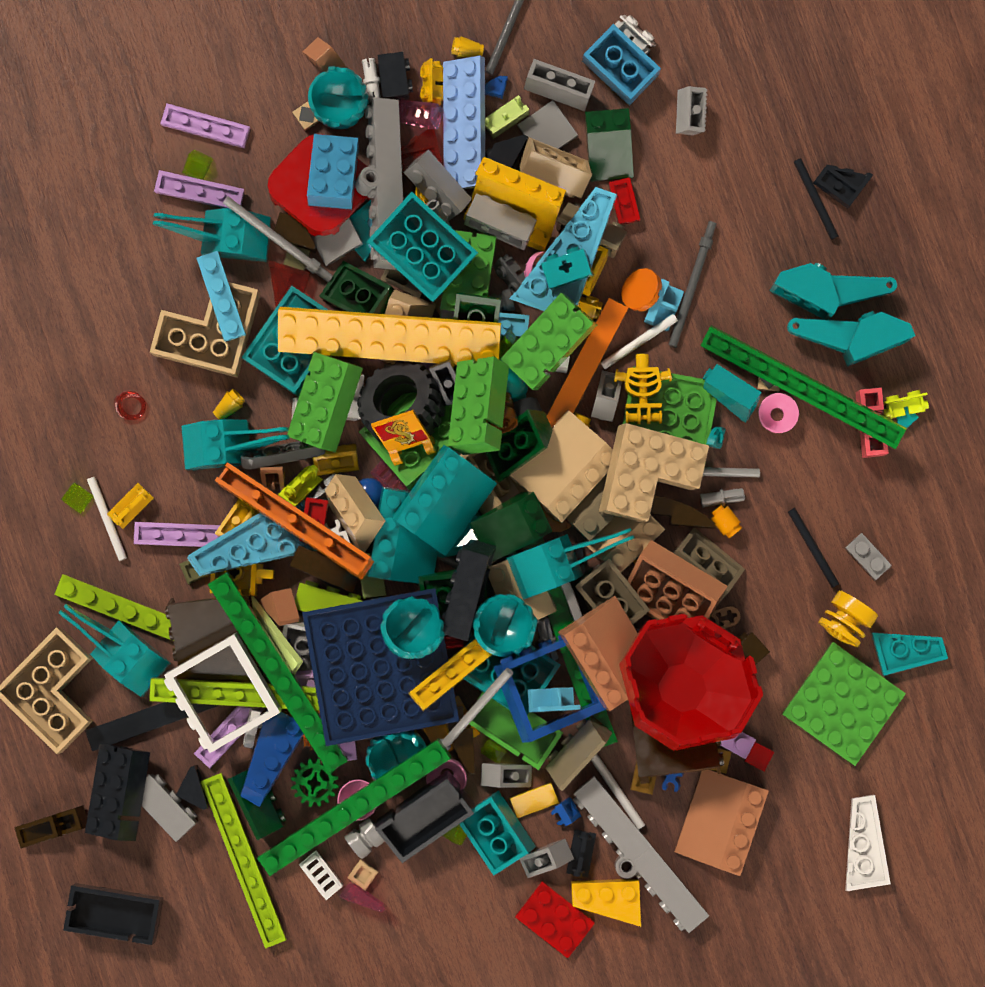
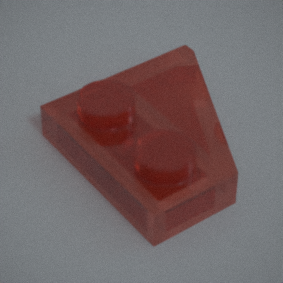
(418, 146)
(284, 277)

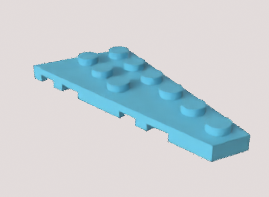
(583, 231)
(245, 545)

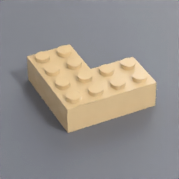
(200, 341)
(641, 460)
(37, 695)

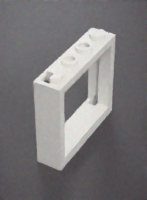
(253, 673)

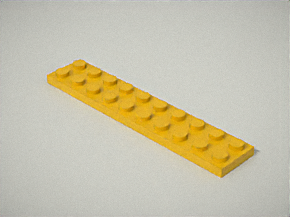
(386, 336)

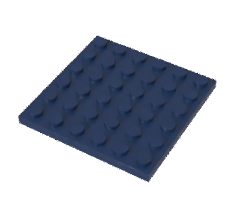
(361, 682)

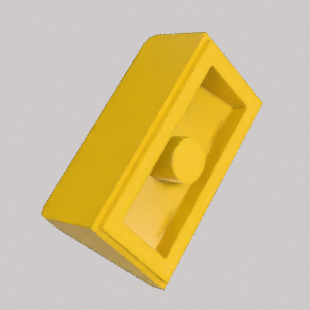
(343, 460)
(238, 514)
(534, 800)

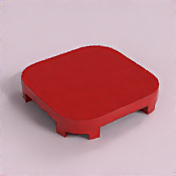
(289, 189)

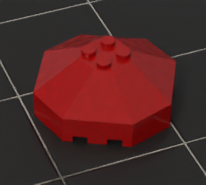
(689, 682)

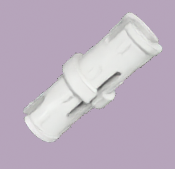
(371, 79)

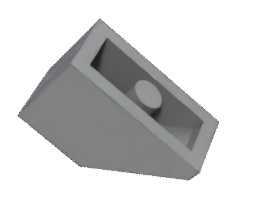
(606, 397)
(506, 775)
(546, 858)

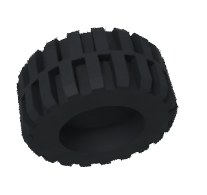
(395, 381)

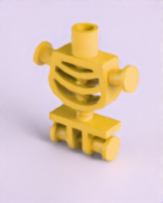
(642, 369)

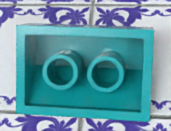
(497, 833)

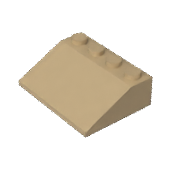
(567, 468)

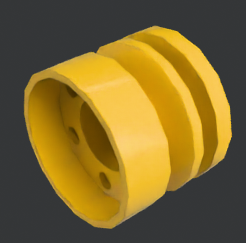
(848, 618)

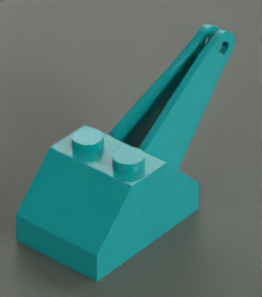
(224, 233)
(823, 293)
(855, 339)
(222, 441)
(553, 563)
(122, 653)

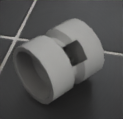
(364, 838)

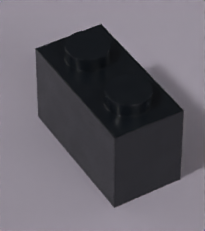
(394, 77)

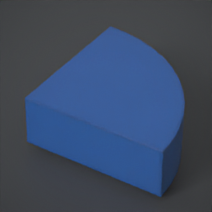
(496, 87)

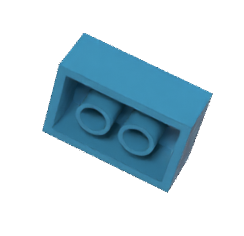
(621, 64)
(332, 171)

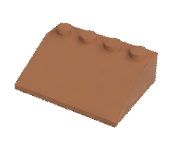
(673, 585)
(598, 646)
(721, 821)

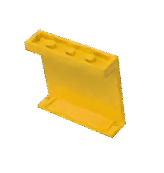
(523, 194)

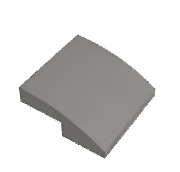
(335, 247)

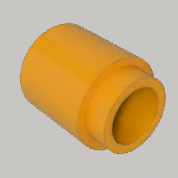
(726, 521)

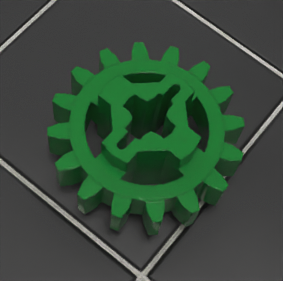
(304, 780)

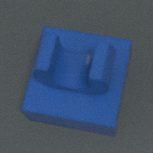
(567, 811)

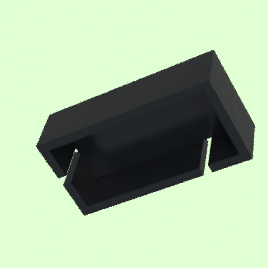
(468, 589)
(117, 792)
(425, 816)
(113, 913)

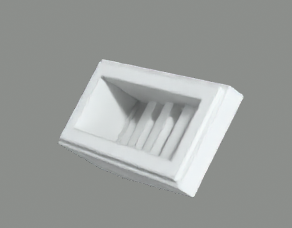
(327, 869)

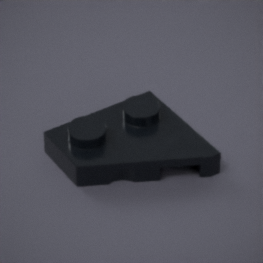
(842, 184)

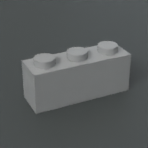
(559, 85)
(437, 184)
(500, 221)
(166, 808)

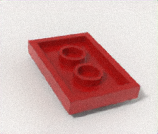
(554, 919)

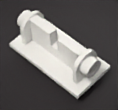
(629, 27)

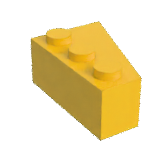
(609, 898)

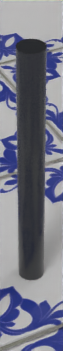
(816, 199)
(813, 547)

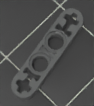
(279, 454)

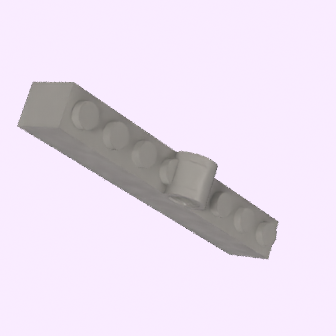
(383, 176)
(642, 856)

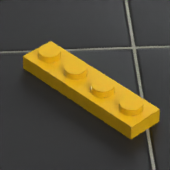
(449, 675)

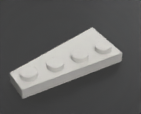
(866, 850)

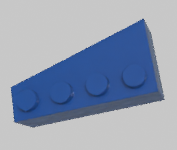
(272, 751)

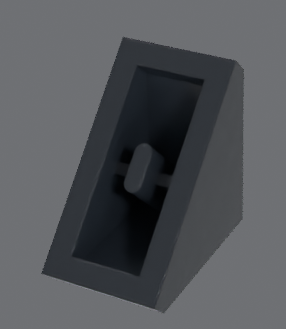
(192, 789)

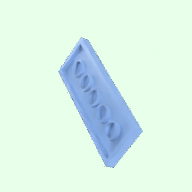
(464, 118)

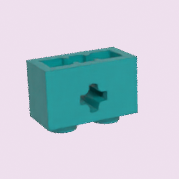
(557, 277)

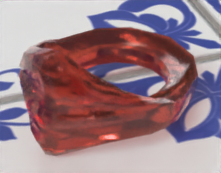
(128, 394)

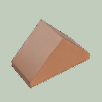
(323, 55)
(273, 478)
(281, 606)

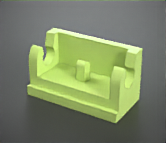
(506, 117)

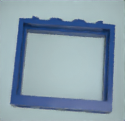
(516, 706)

